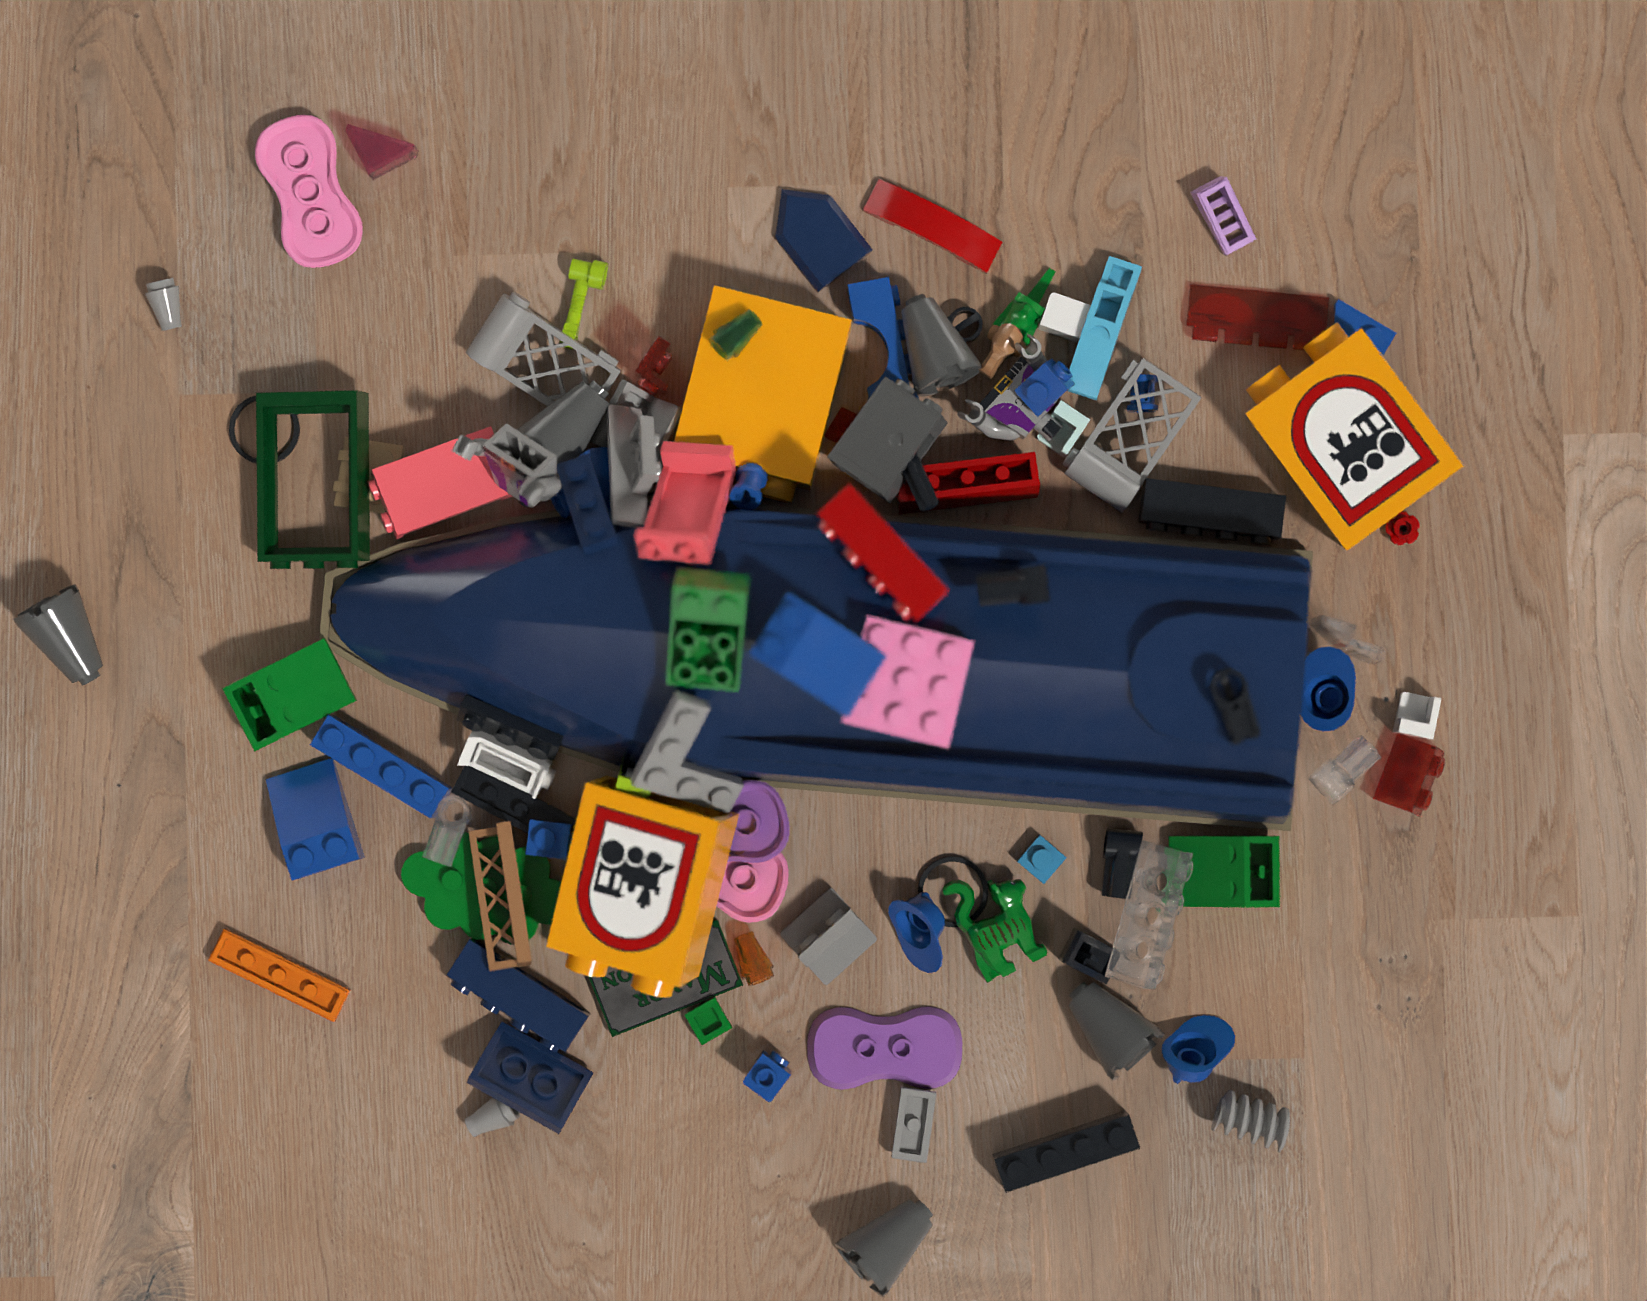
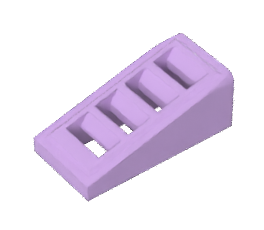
(1206, 209)

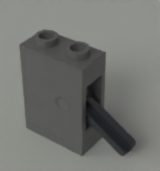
(889, 442)

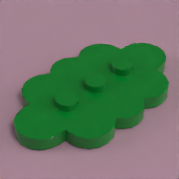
(453, 894)

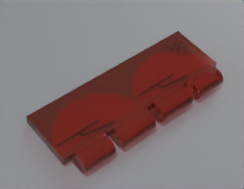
(1254, 311)

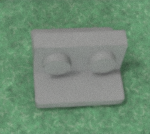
(828, 936)

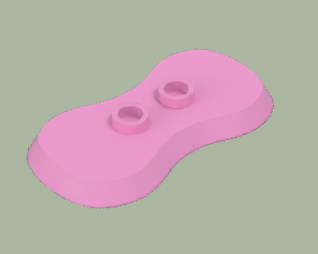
(300, 165)
(753, 889)

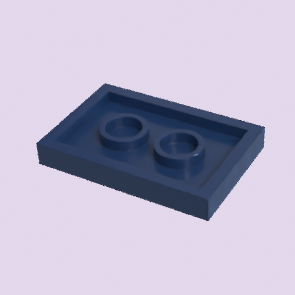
(529, 1077)

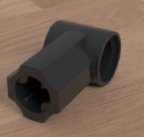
(1020, 586)
(1120, 856)

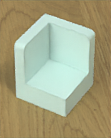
(1073, 425)

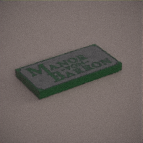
(628, 1008)

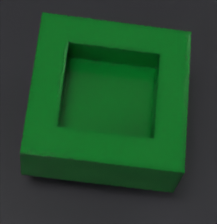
(708, 1021)

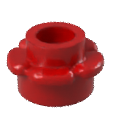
(1396, 535)

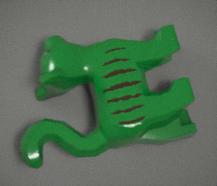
(997, 932)

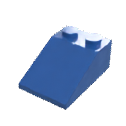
(818, 655)
(313, 819)

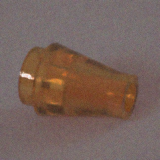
(753, 960)

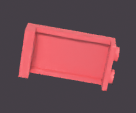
(433, 486)
(687, 503)

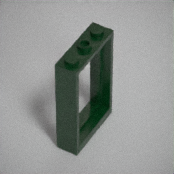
(312, 402)

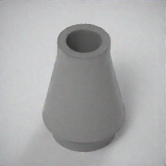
(165, 303)
(490, 1117)

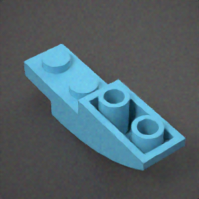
(1103, 326)

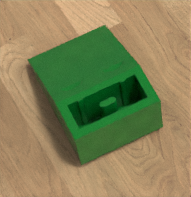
(707, 629)
(289, 694)
(1231, 870)

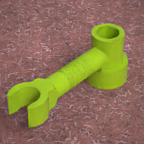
(585, 276)

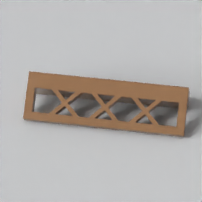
(513, 892)

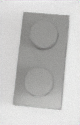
(913, 1124)

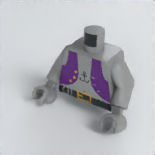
(1003, 412)
(516, 464)

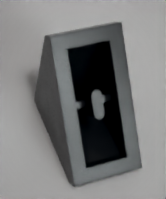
(1086, 955)

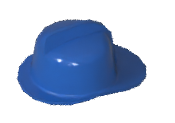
(1328, 689)
(918, 930)
(1197, 1048)

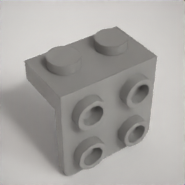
(665, 414)

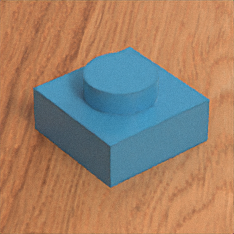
(1041, 859)

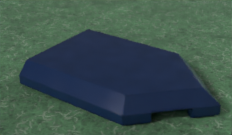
(818, 236)

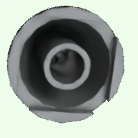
(935, 348)
(569, 421)
(63, 634)
(1112, 1028)
(886, 1244)

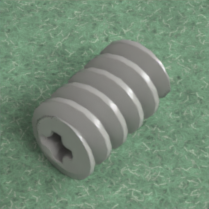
(1252, 1119)

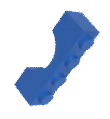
(874, 307)
(380, 766)

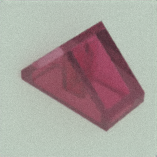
(380, 152)

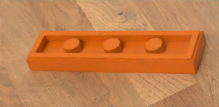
(279, 975)

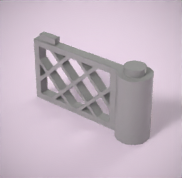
(509, 327)
(1105, 474)

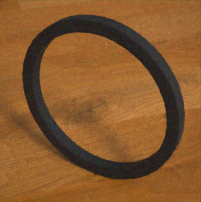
(241, 406)
(970, 864)

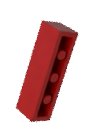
(978, 482)
(882, 553)

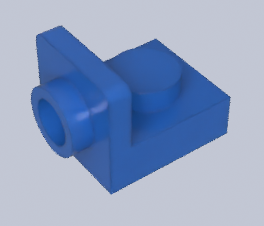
(549, 839)

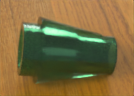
(734, 335)

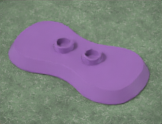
(761, 824)
(912, 1047)

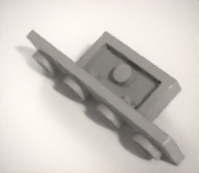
(631, 463)

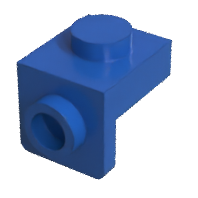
(1045, 386)
(768, 1075)

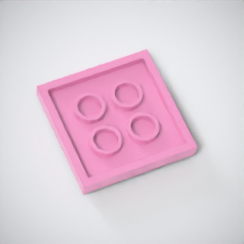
(916, 685)

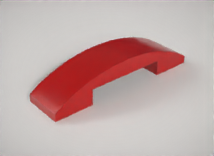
(933, 224)

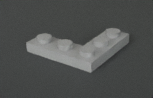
(662, 763)

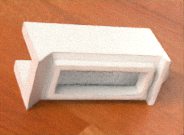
(507, 763)

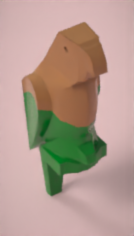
(1014, 324)

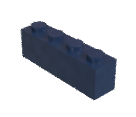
(518, 995)

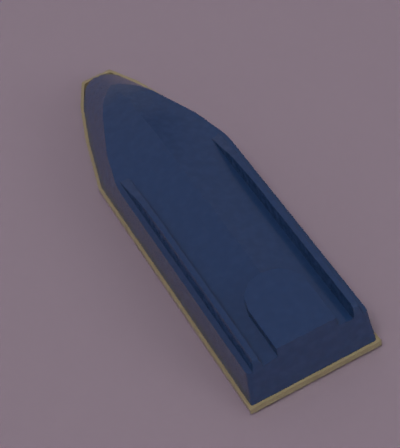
(1060, 707)

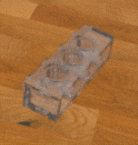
(1134, 927)

